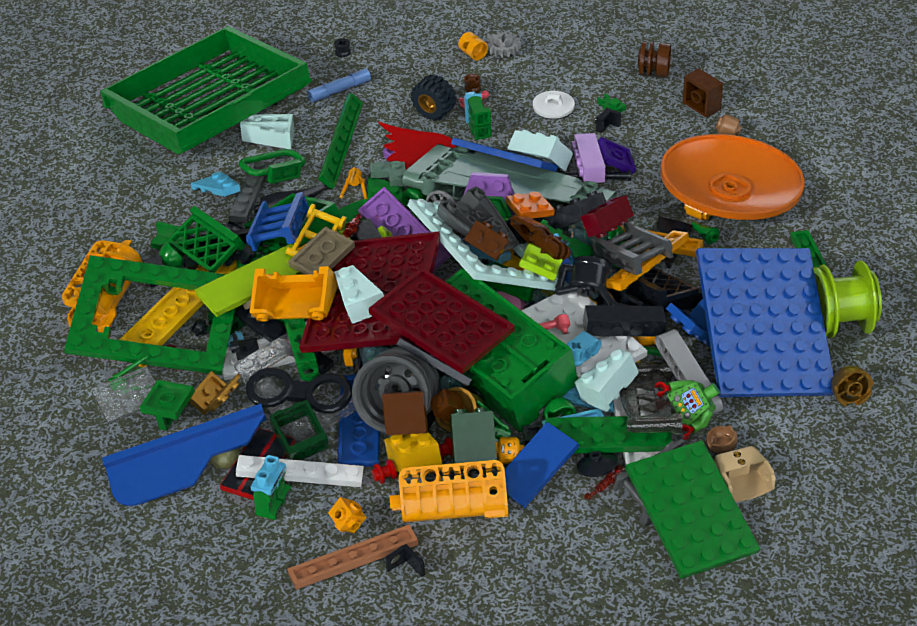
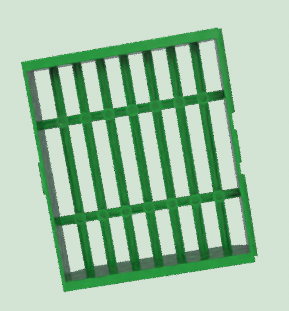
(288, 73)

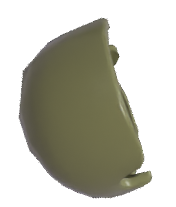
(225, 460)

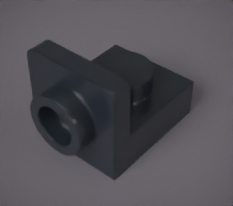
(243, 347)

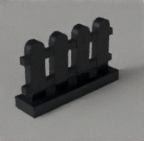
(244, 256)

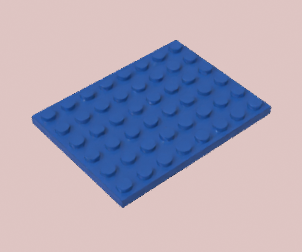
(764, 322)

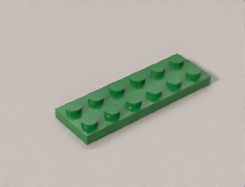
(609, 435)

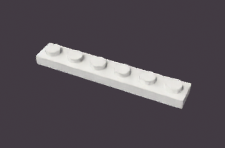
(306, 471)

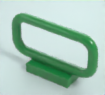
(276, 172)

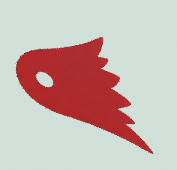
(412, 144)

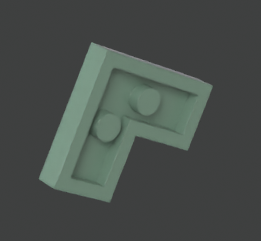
(391, 170)

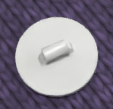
(553, 104)

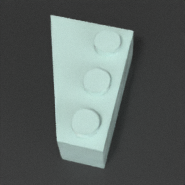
(269, 130)
(540, 148)
(357, 293)
(606, 379)

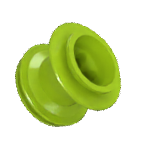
(849, 298)

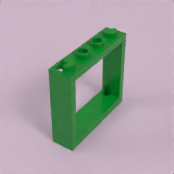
(316, 226)

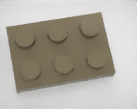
(323, 250)

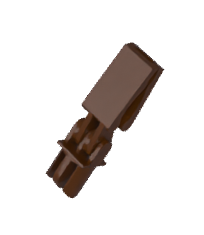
(539, 235)

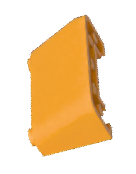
(293, 295)

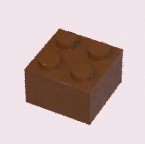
(702, 92)

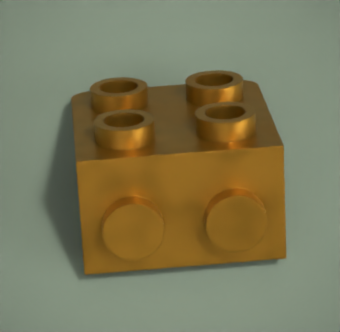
(212, 392)

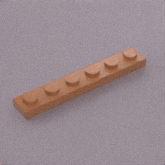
(351, 557)

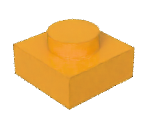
(349, 356)

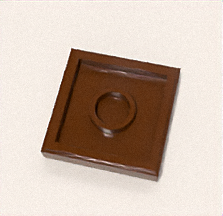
(405, 413)

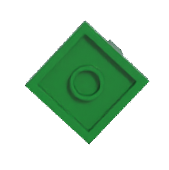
(166, 402)

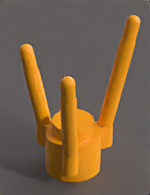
(354, 179)

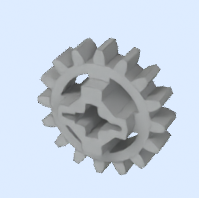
(503, 44)

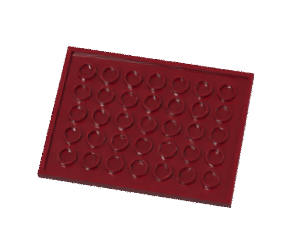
(386, 264)

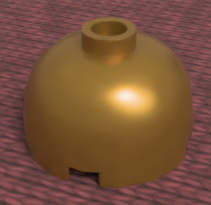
(852, 381)

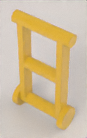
(312, 213)

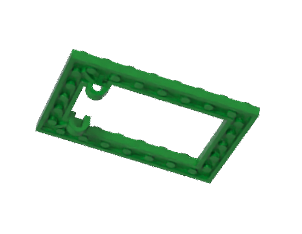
(87, 341)

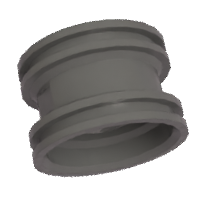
(369, 400)

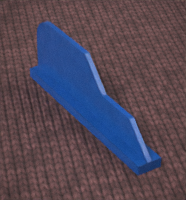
(178, 458)

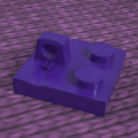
(616, 155)

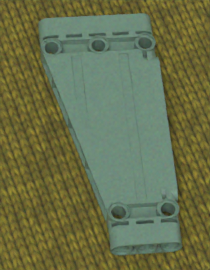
(451, 168)

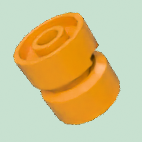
(473, 46)

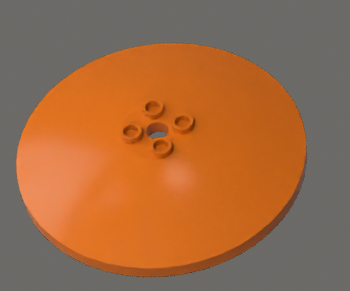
(732, 176)

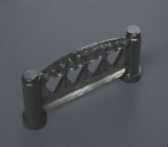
(661, 418)

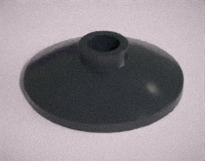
(597, 464)

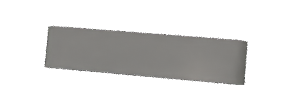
(682, 361)

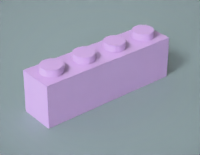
(588, 157)

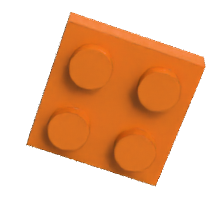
(530, 205)

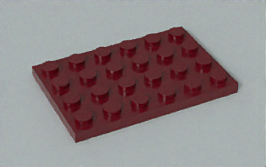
(442, 320)

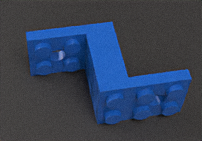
(692, 323)

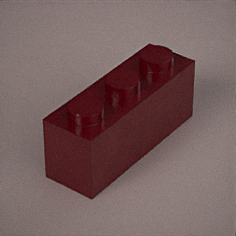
(607, 216)

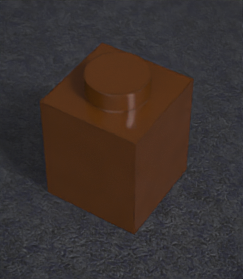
(445, 403)

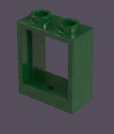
(306, 447)

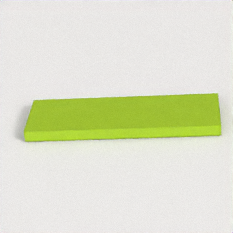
(236, 287)

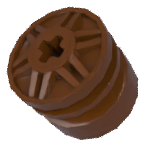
(654, 59)

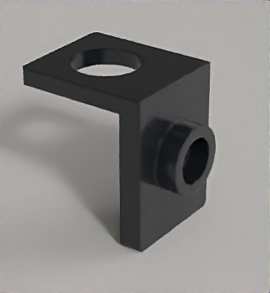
(406, 554)

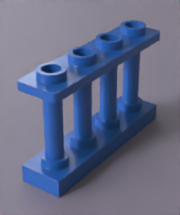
(289, 228)

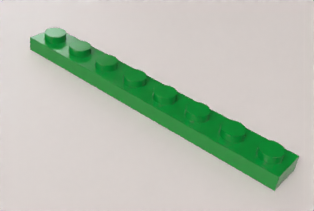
(340, 141)

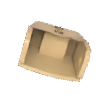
(745, 473)

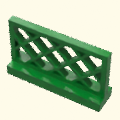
(214, 230)

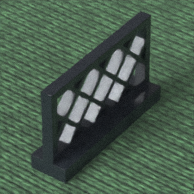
(659, 288)

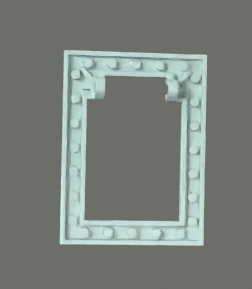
(428, 215)

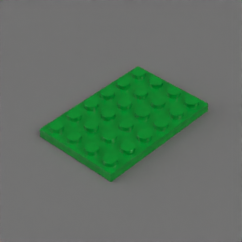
(692, 509)

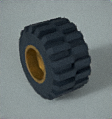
(433, 97)

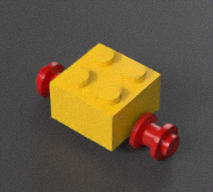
(410, 451)

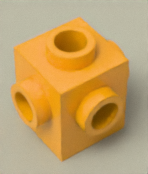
(347, 515)

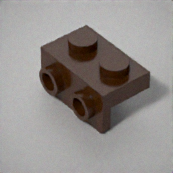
(487, 240)

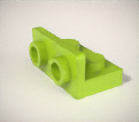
(539, 262)

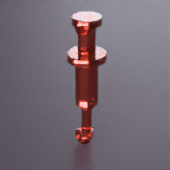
(351, 227)
(610, 479)

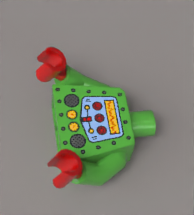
(692, 402)

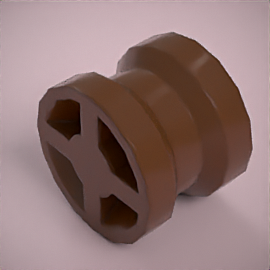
(472, 83)

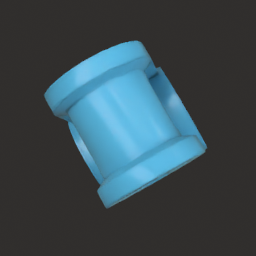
(584, 347)

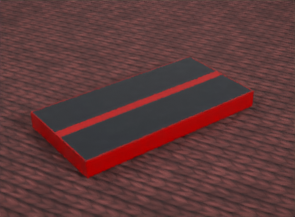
(261, 445)

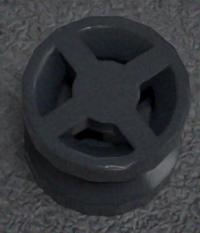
(342, 47)

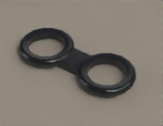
(299, 390)

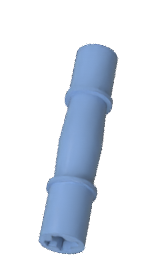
(338, 85)

